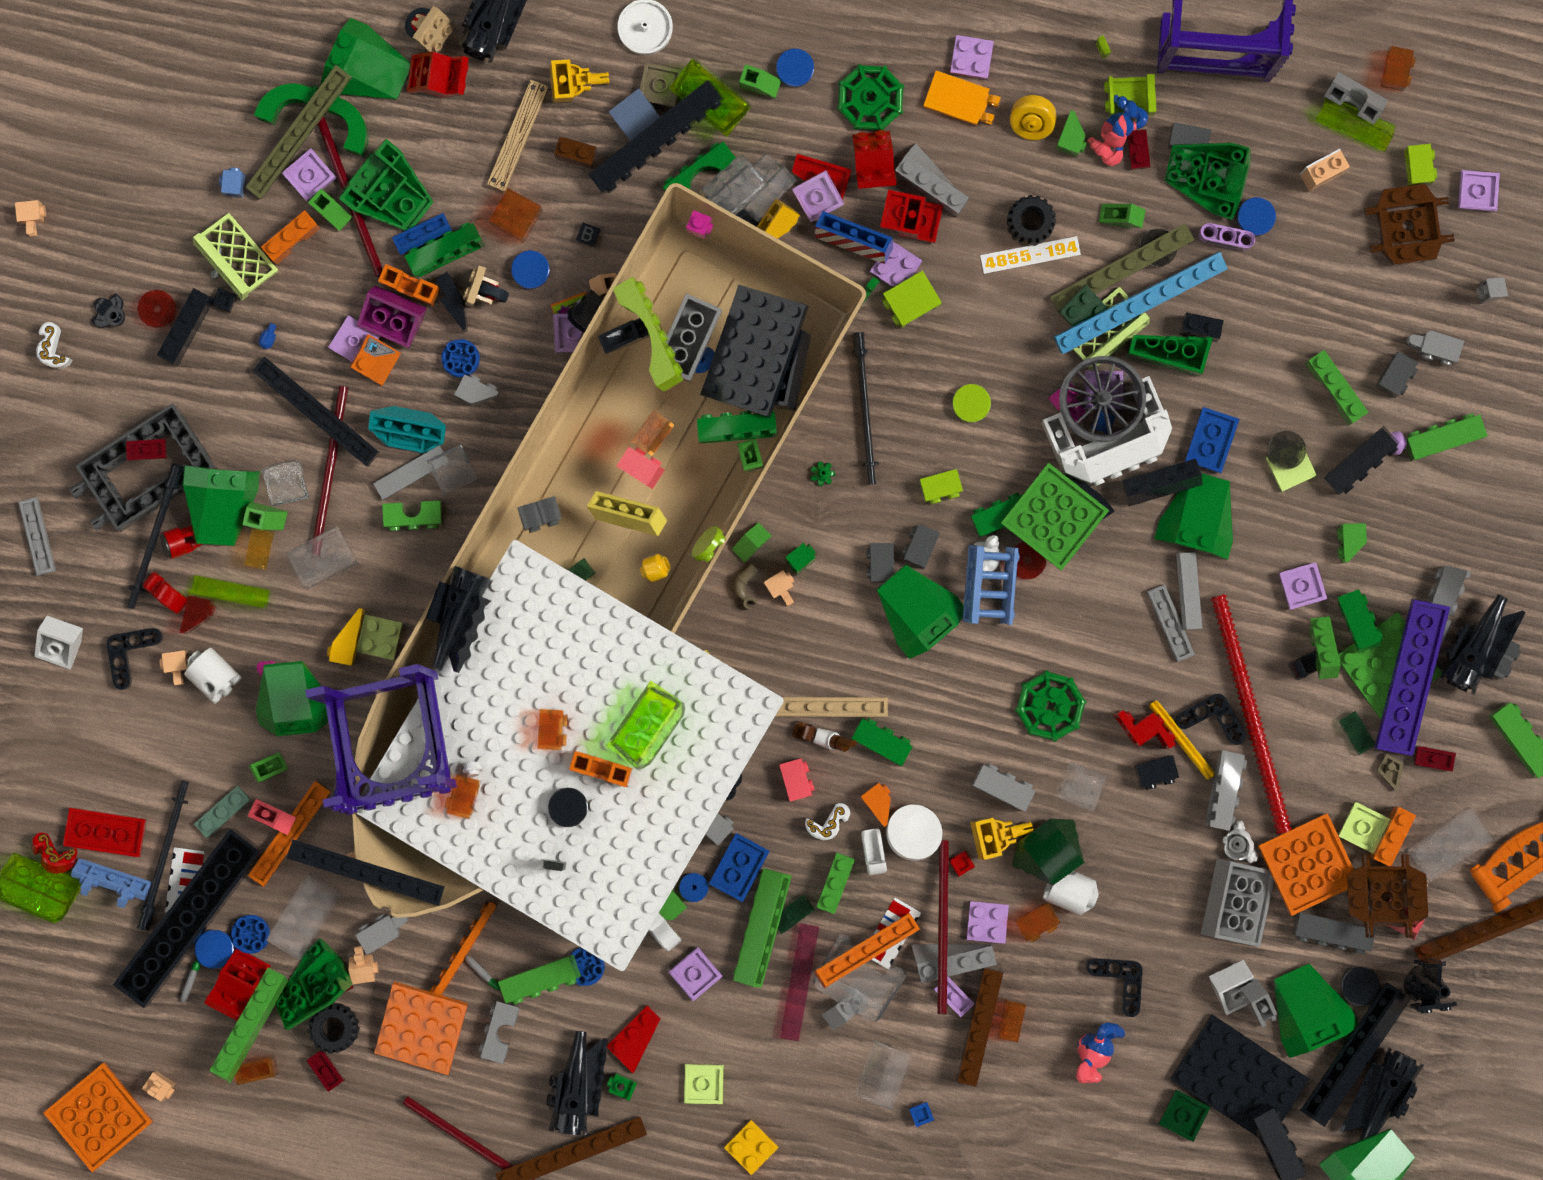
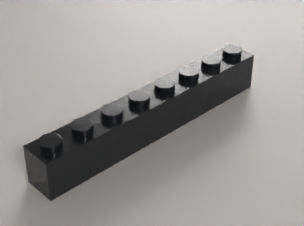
(656, 136)
(1355, 1054)

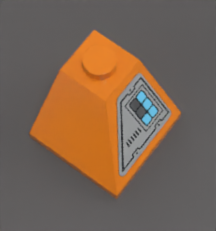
(375, 359)

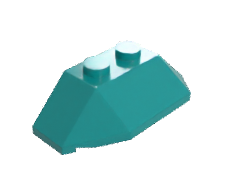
(407, 428)

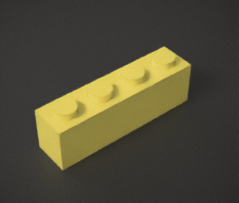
(627, 513)

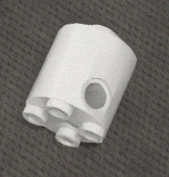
(211, 674)
(1073, 893)

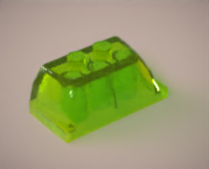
(733, 107)
(647, 726)
(35, 890)

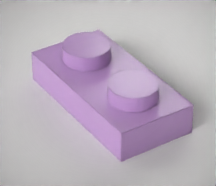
(957, 998)

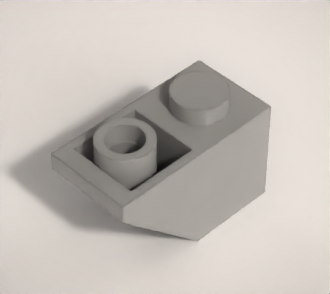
(1492, 290)
(474, 392)
(837, 1015)

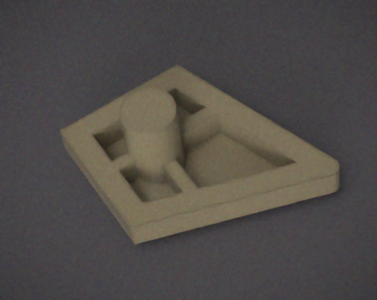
(1391, 771)

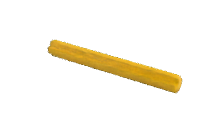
(1182, 740)

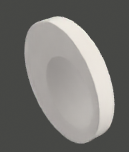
(645, 27)
(914, 832)

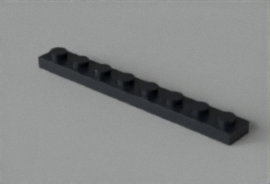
(316, 411)
(365, 872)

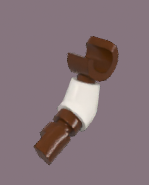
(822, 737)

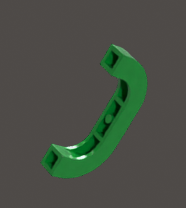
(286, 94)

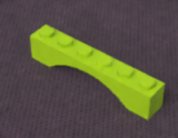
(663, 367)

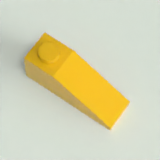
(778, 219)
(345, 644)

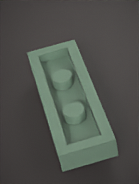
(222, 811)

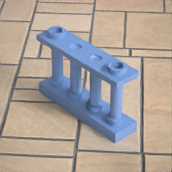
(974, 578)

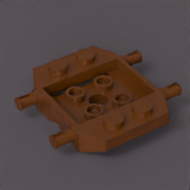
(1423, 219)
(1387, 881)

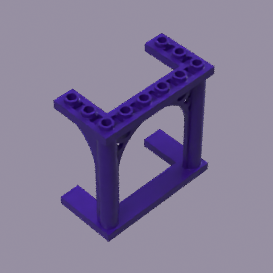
(1265, 50)
(347, 794)

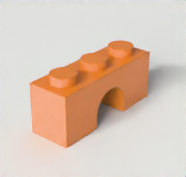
(297, 230)
(408, 285)
(601, 768)
(1394, 836)

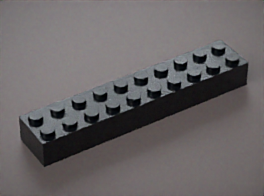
(188, 917)

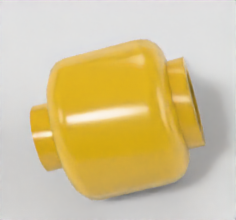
(655, 567)

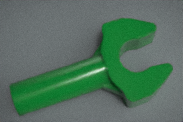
(872, 284)

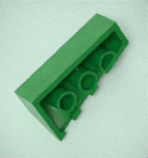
(444, 250)
(1172, 352)
(735, 427)

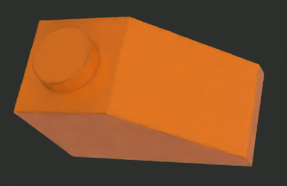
(878, 802)

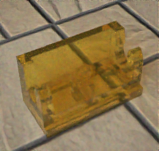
(259, 548)

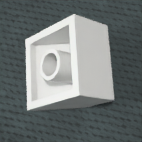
(58, 642)
(1228, 984)

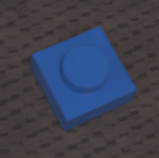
(1101, 423)
(921, 1114)

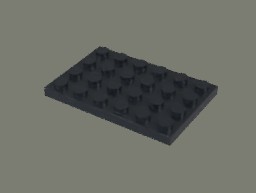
(754, 350)
(1237, 1074)

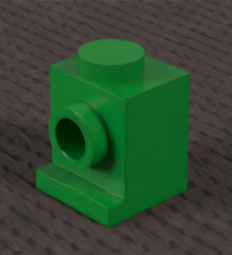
(629, 1084)

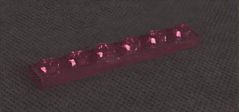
(799, 982)

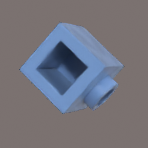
(232, 182)

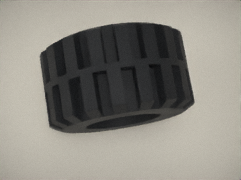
(1031, 204)
(322, 1040)

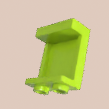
(1138, 89)
(911, 299)

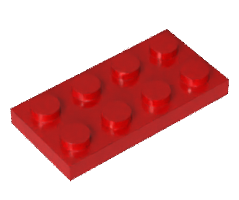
(104, 832)

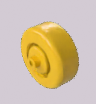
(1033, 117)

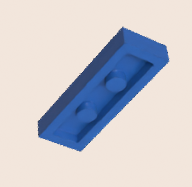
(421, 233)

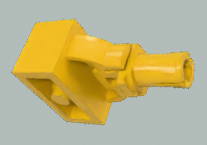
(571, 80)
(992, 836)

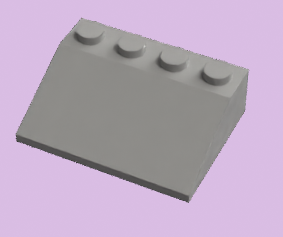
(1238, 903)

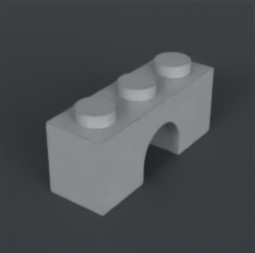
(1347, 90)
(493, 1048)

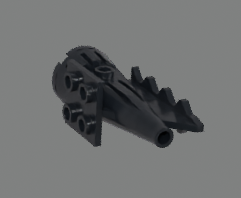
(500, 20)
(459, 612)
(1484, 644)
(1427, 987)
(578, 1083)
(1379, 1098)

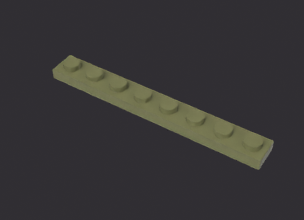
(298, 132)
(1128, 264)

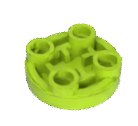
(971, 403)
(707, 544)

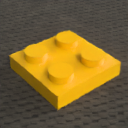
(751, 1147)

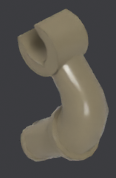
(740, 583)

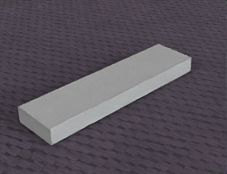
(406, 474)
(37, 536)
(1189, 591)
(1170, 623)

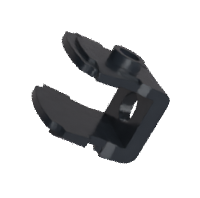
(583, 312)

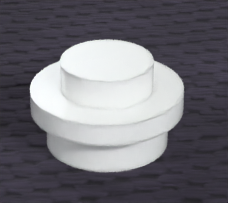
(472, 769)

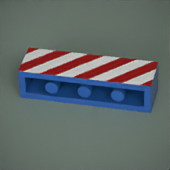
(853, 237)

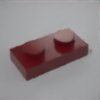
(1138, 150)
(146, 450)
(1434, 758)
(325, 1070)

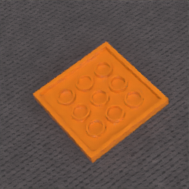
(1307, 864)
(421, 1028)
(98, 1117)

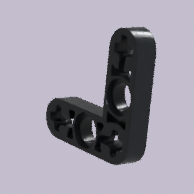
(121, 651)
(1218, 713)
(1128, 979)

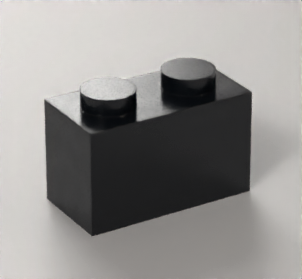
(1201, 326)
(1156, 771)

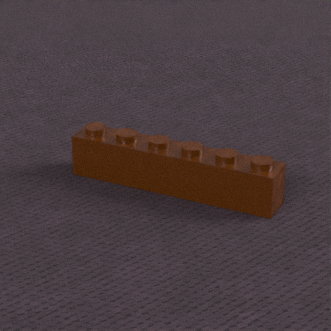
(979, 1026)

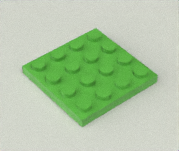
(1054, 516)
(1374, 668)

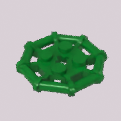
(870, 108)
(1061, 708)

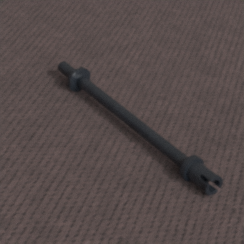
(860, 352)
(171, 484)
(147, 910)

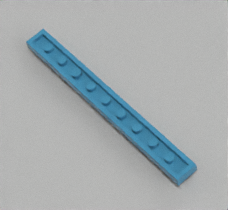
(1140, 302)

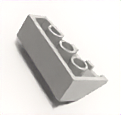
(927, 178)
(1447, 589)
(1225, 789)
(961, 959)

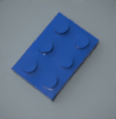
(1212, 439)
(739, 867)

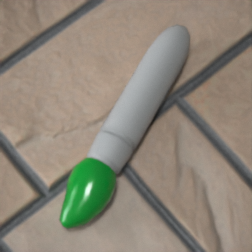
(482, 973)
(190, 980)

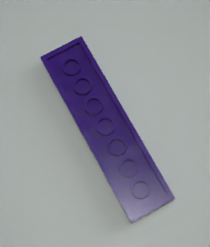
(1412, 677)

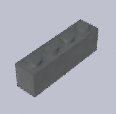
(1332, 931)

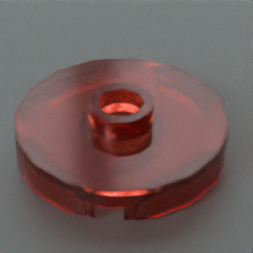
(147, 305)
(1031, 570)

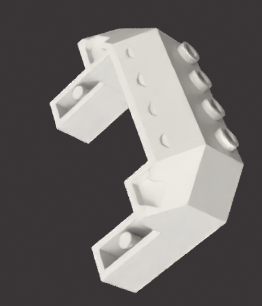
(1105, 459)

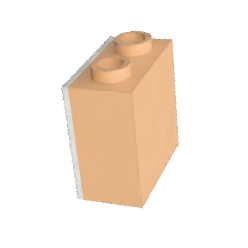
(1324, 170)

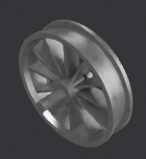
(1102, 399)

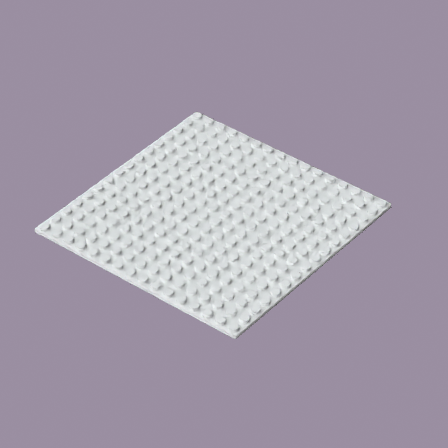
(579, 651)

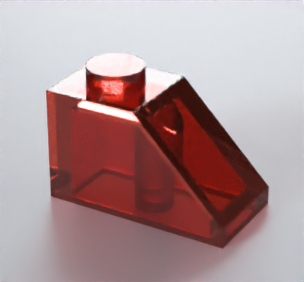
(196, 613)

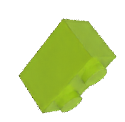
(1420, 164)
(941, 486)

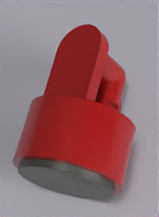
(174, 543)

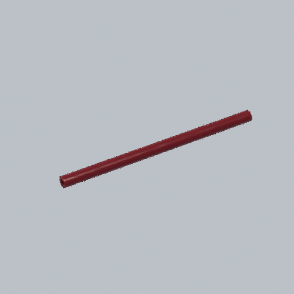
(343, 180)
(329, 467)
(943, 927)
(456, 1133)

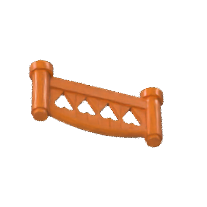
(1497, 888)

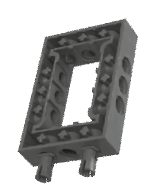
(96, 467)

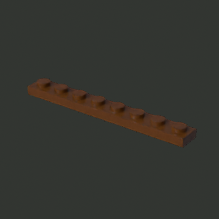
(1482, 931)
(575, 1151)

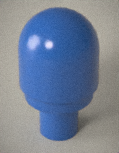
(267, 337)

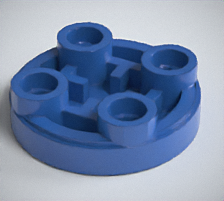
(795, 68)
(1256, 216)
(530, 269)
(460, 358)
(250, 934)
(214, 949)
(589, 966)

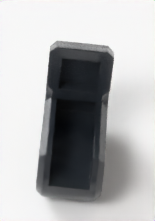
(1303, 666)

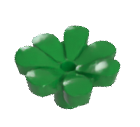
(818, 473)

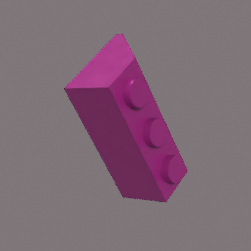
(391, 316)

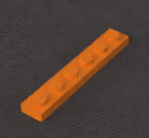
(281, 843)
(466, 944)
(866, 950)

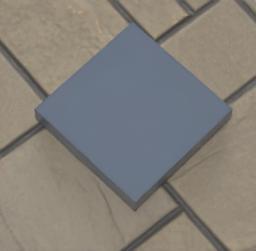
(634, 114)

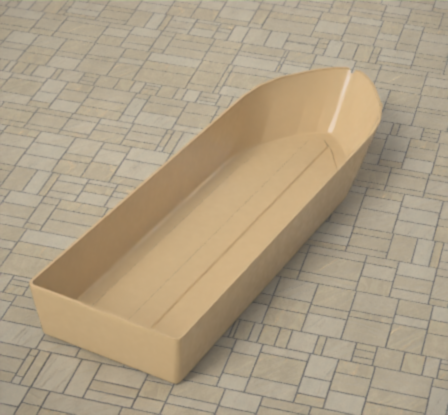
(577, 449)

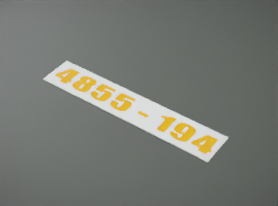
(1030, 255)

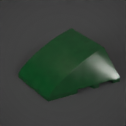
(1050, 851)

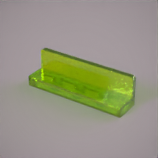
(1346, 121)
(230, 592)

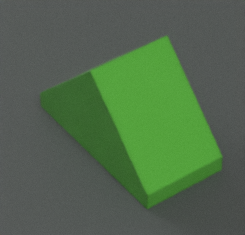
(750, 455)
(751, 542)
(268, 768)

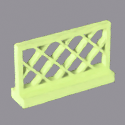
(223, 267)
(1120, 337)

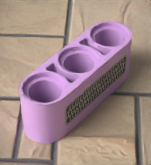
(1235, 234)

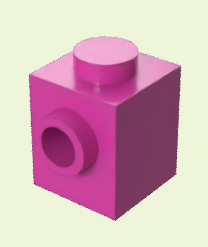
(699, 225)

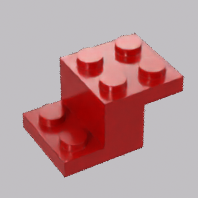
(437, 74)
(874, 159)
(911, 216)
(1145, 729)
(236, 984)

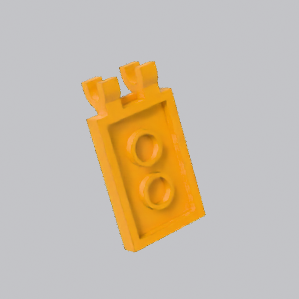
(960, 99)

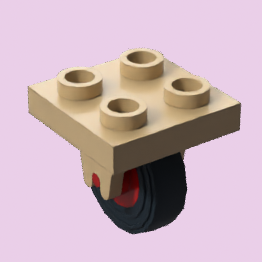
(429, 27)
(486, 293)

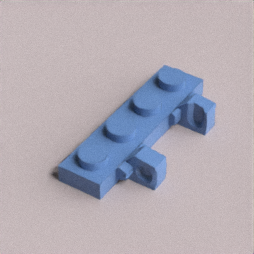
(98, 875)

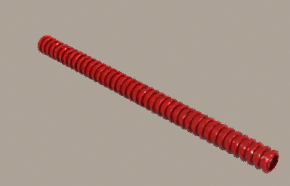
(1251, 714)

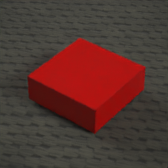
(961, 863)

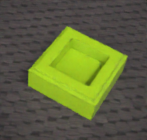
(1103, 47)

